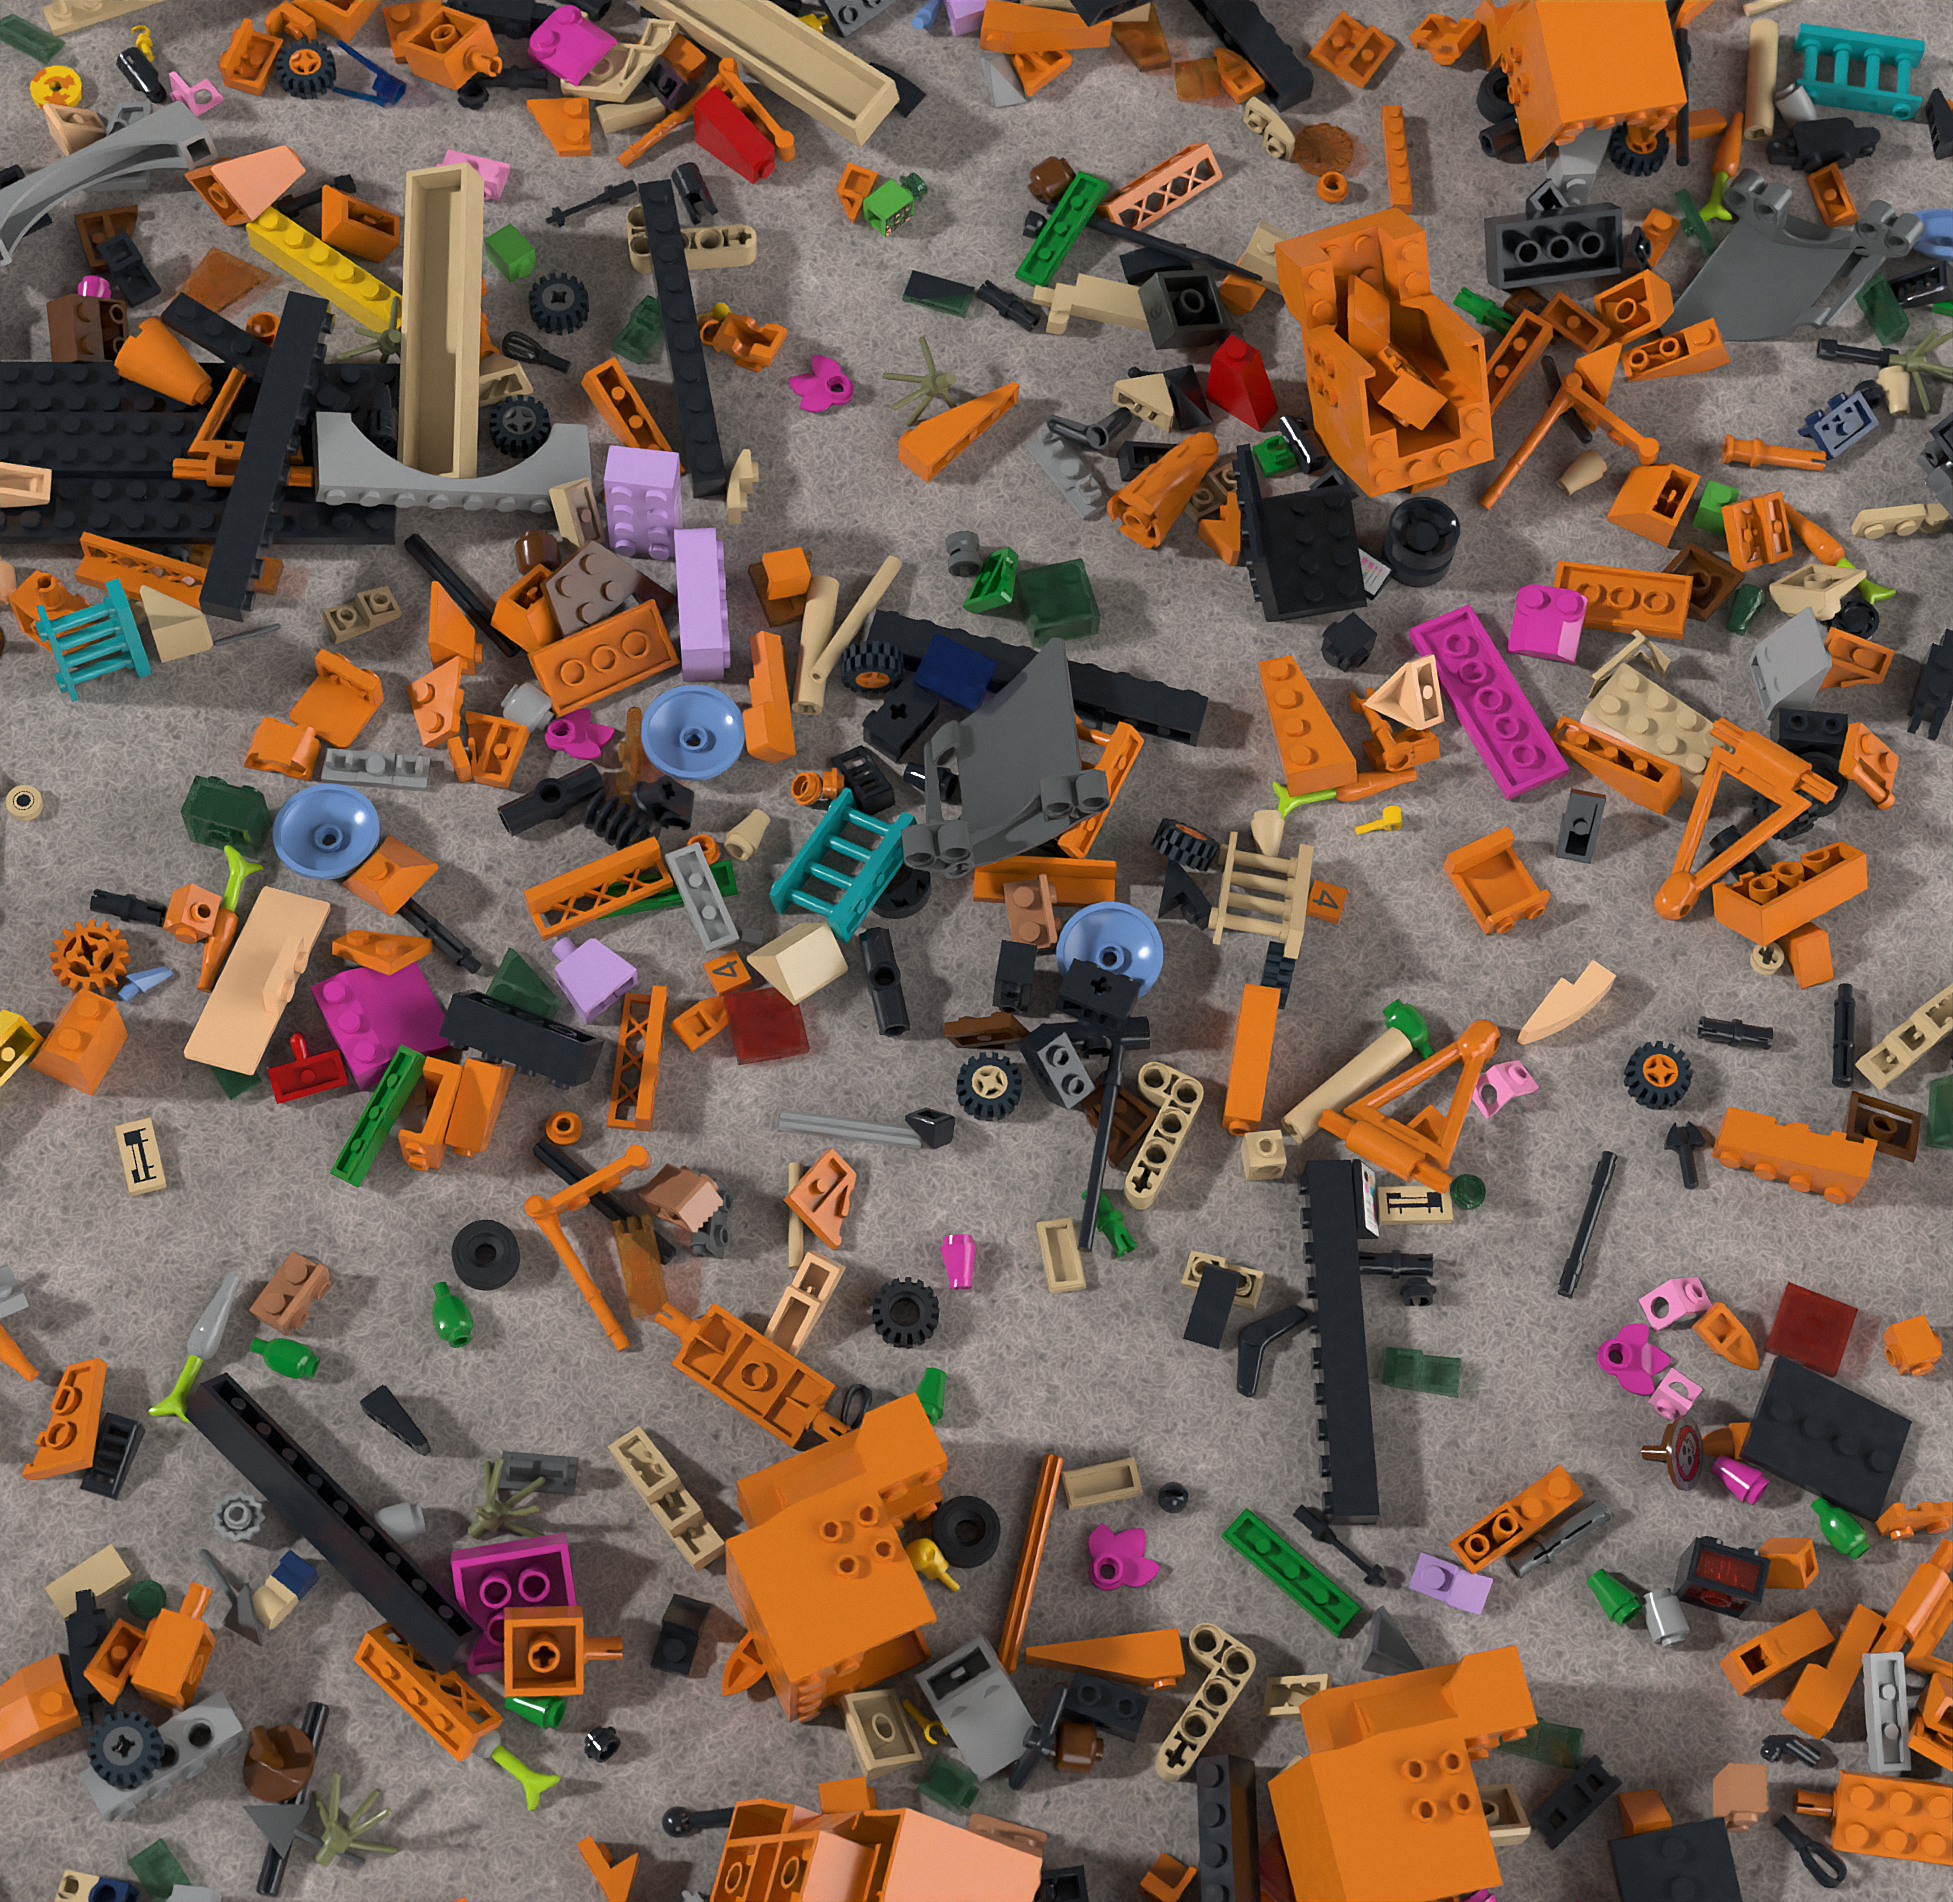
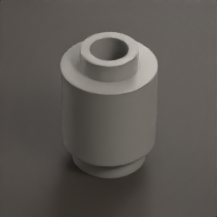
(1795, 104)
(402, 1521)
(1664, 1618)

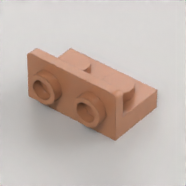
(1031, 912)
(290, 1293)
(1009, 1834)

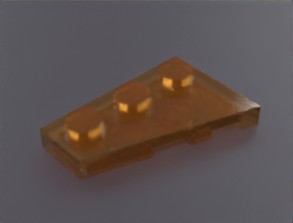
(1143, 42)
(221, 281)

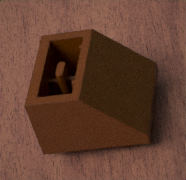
(86, 328)

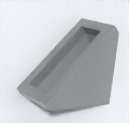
(1002, 80)

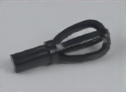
(540, 357)
(846, 1404)
(1803, 1843)

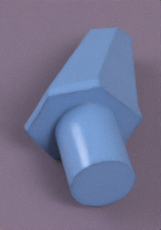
(927, 15)
(143, 981)

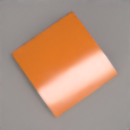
(1362, 60)
(1757, 531)

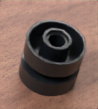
(1421, 541)

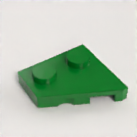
(994, 582)

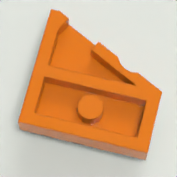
(1039, 68)
(564, 124)
(381, 950)

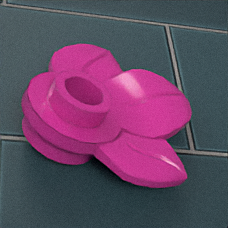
(817, 386)
(578, 735)
(1638, 1359)
(1123, 1555)

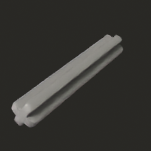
(849, 1129)

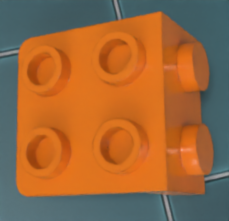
(338, 700)

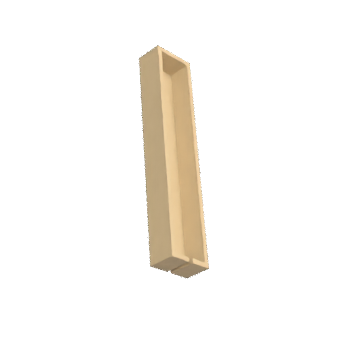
(788, 60)
(441, 321)

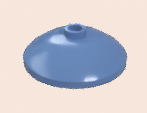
(1938, 234)
(693, 714)
(321, 815)
(1114, 931)

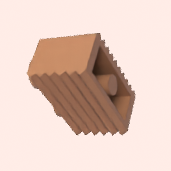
(681, 1197)
(1740, 1795)

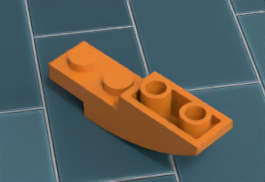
(1516, 1520)

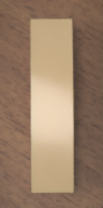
(1909, 1040)
(667, 1498)

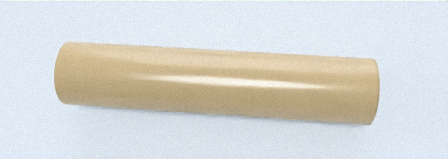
(1761, 80)
(815, 637)
(1347, 1083)

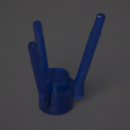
(387, 87)

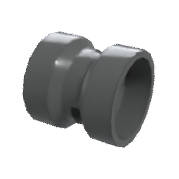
(963, 552)

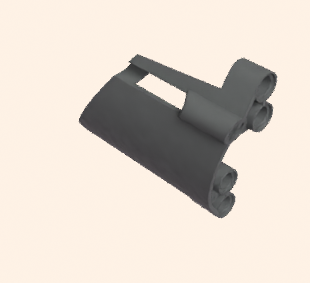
(1778, 265)
(1015, 774)

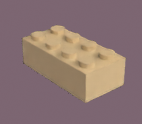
(1656, 722)

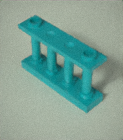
(1862, 46)
(120, 623)
(862, 889)

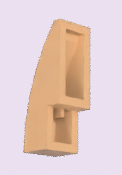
(24, 485)
(1567, 1003)
(803, 1302)

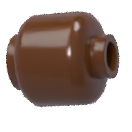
(1050, 179)
(537, 548)
(1075, 1748)

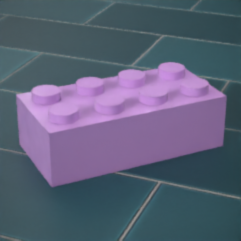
(643, 501)
(702, 604)

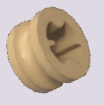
(1756, 959)

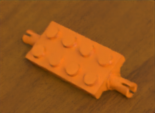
(752, 1374)
(1886, 1816)

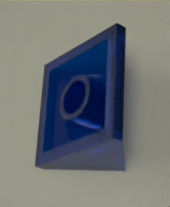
(955, 674)

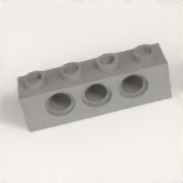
(177, 1734)

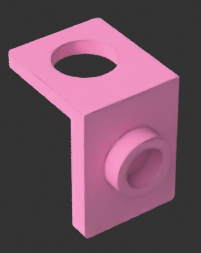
(182, 92)
(1509, 1080)
(1684, 1297)
(1669, 1402)

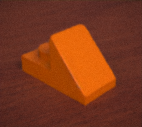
(1224, 533)
(614, 1881)

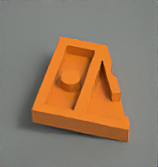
(405, 19)
(1855, 660)
(438, 701)
(494, 748)
(823, 1196)
(1902, 1522)

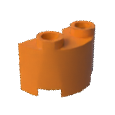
(1445, 37)
(749, 343)
(284, 749)

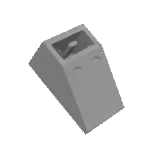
(1790, 664)
(978, 1706)

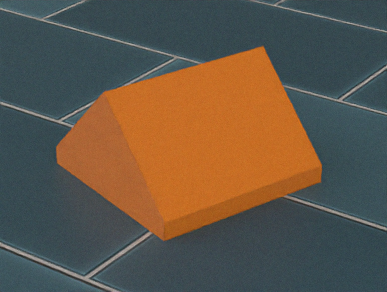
(1367, 318)
(1598, 372)

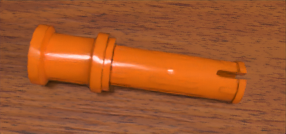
(1756, 452)

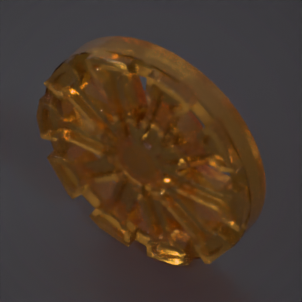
(1323, 149)

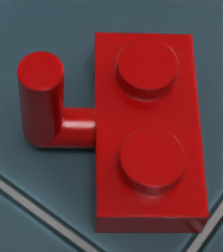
(306, 1073)

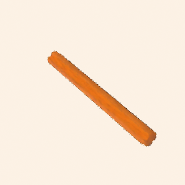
(1029, 1562)

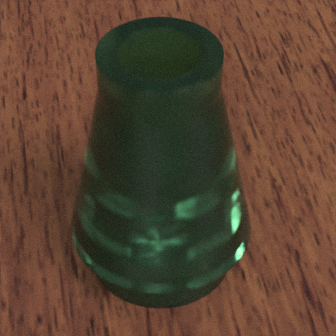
(1746, 606)

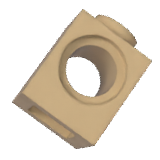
(1263, 1155)

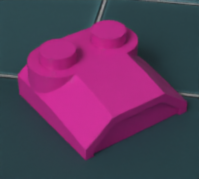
(569, 44)
(1547, 623)

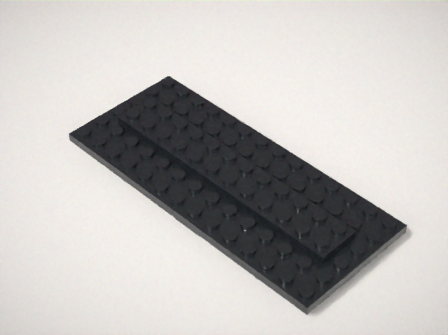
(116, 451)

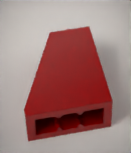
(732, 136)
(1241, 383)

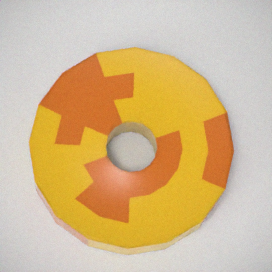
(56, 76)

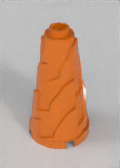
(1161, 491)

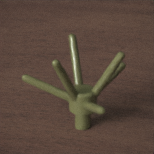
(387, 342)
(1915, 362)
(932, 385)
(495, 1513)
(340, 1836)

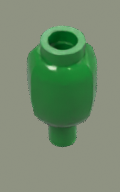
(1411, 1024)
(451, 1317)
(287, 1357)
(1841, 1529)

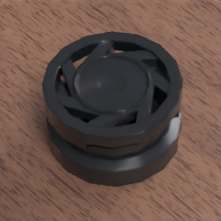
(1856, 618)

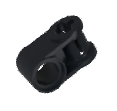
(664, 801)

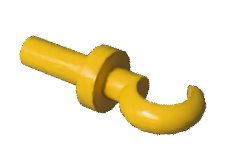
(144, 41)

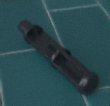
(440, 936)
(1844, 1037)

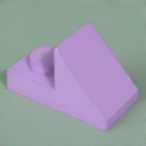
(1450, 1583)

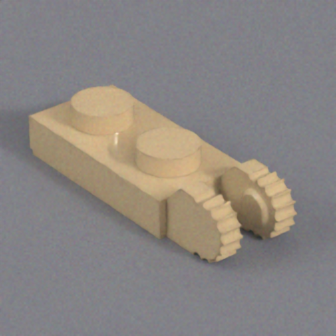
(1900, 519)

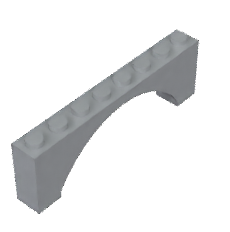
(160, 140)
(356, 471)

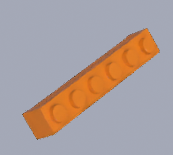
(1396, 158)

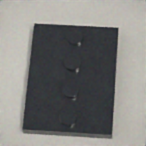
(1825, 1439)
(1676, 1864)

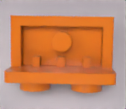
(249, 59)

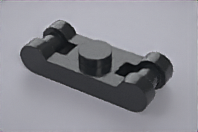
(1574, 1802)

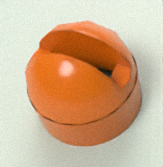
(710, 322)

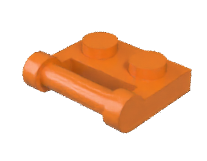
(1869, 764)

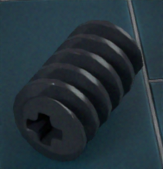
(615, 823)

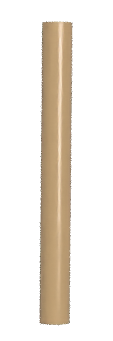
(855, 619)

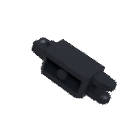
(506, 17)
(1821, 143)
(1933, 687)
(85, 1635)

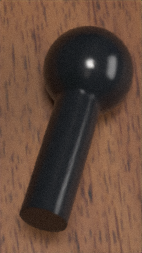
(679, 1821)

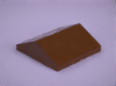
(1711, 581)
(1893, 1135)

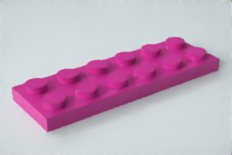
(1489, 702)

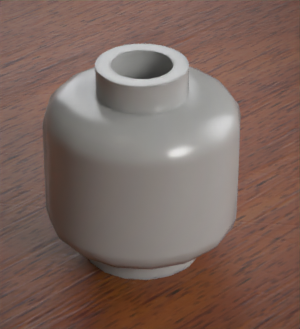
(528, 706)

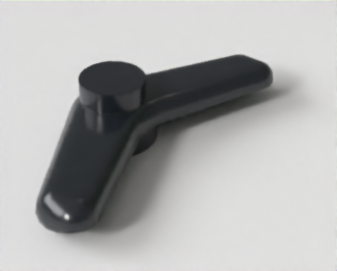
(1569, 415)
(1094, 436)
(1254, 1340)
(1039, 1739)

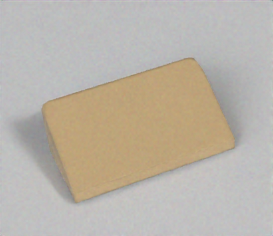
(631, 113)
(576, 514)

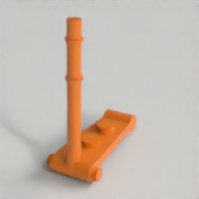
(732, 86)
(1591, 412)
(573, 1198)

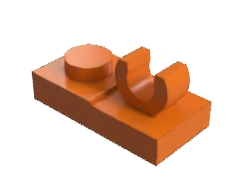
(1660, 230)

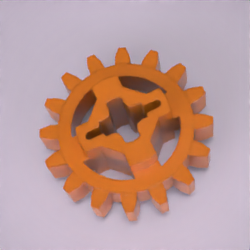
(71, 957)

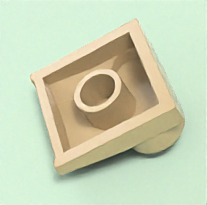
(1815, 587)

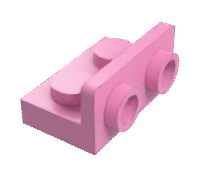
(493, 172)

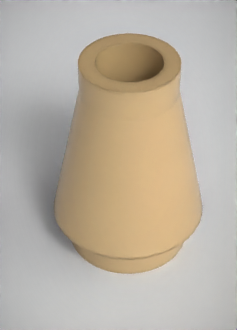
(1896, 387)
(1583, 471)
(1267, 831)
(746, 836)

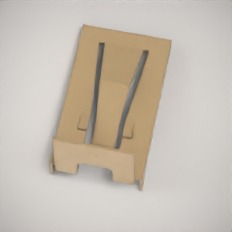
(1658, 660)

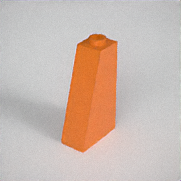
(1250, 1059)

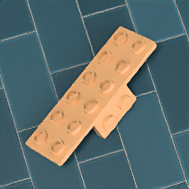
(257, 981)

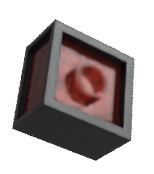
(1721, 1577)

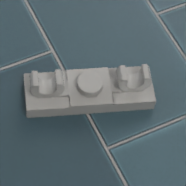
(1068, 473)
(376, 769)
(702, 897)
(1886, 1711)

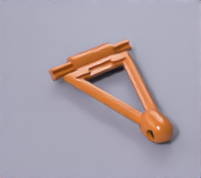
(225, 455)
(1763, 768)
(1399, 1147)
(1922, 1614)

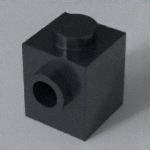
(1348, 642)

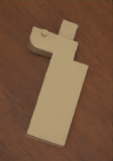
(1093, 300)

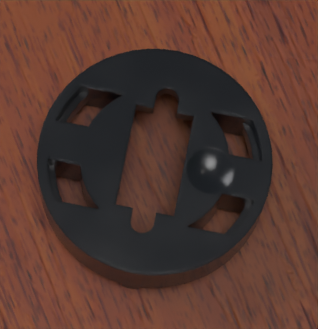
(905, 895)

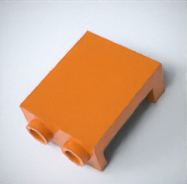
(1495, 882)
(428, 1148)

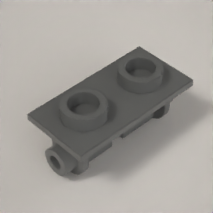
(714, 1233)
(524, 1468)

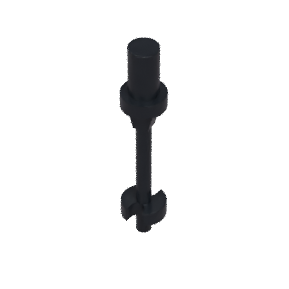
(610, 194)
(1321, 1530)

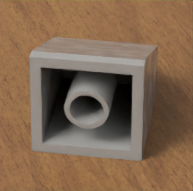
(1577, 164)

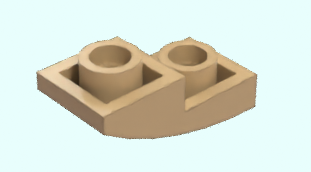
(1277, 136)
(740, 485)
(1211, 493)
(367, 612)
(1249, 1283)

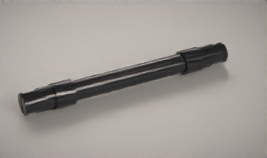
(1574, 1264)

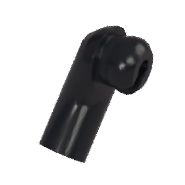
(1789, 1744)

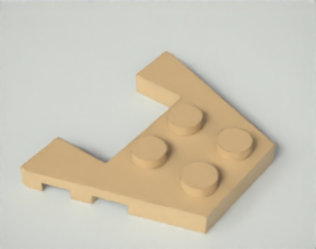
(623, 65)

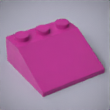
(376, 1014)
(510, 1576)

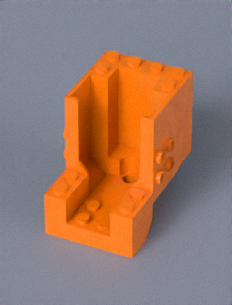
(1583, 66)
(1355, 430)
(824, 1561)
(1390, 1784)
(864, 1856)

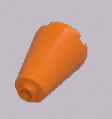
(163, 364)

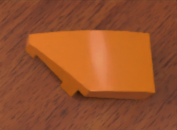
(854, 187)

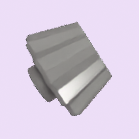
(238, 1516)

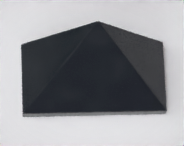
(1187, 398)

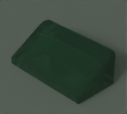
(29, 38)
(1882, 310)
(1940, 1114)

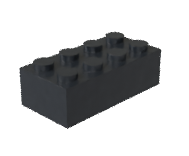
(1554, 245)
(521, 1038)

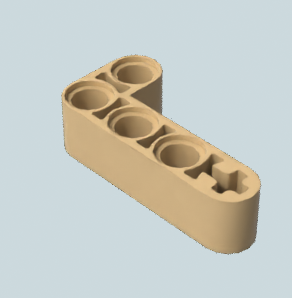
(738, 239)
(1158, 1140)
(1200, 1709)

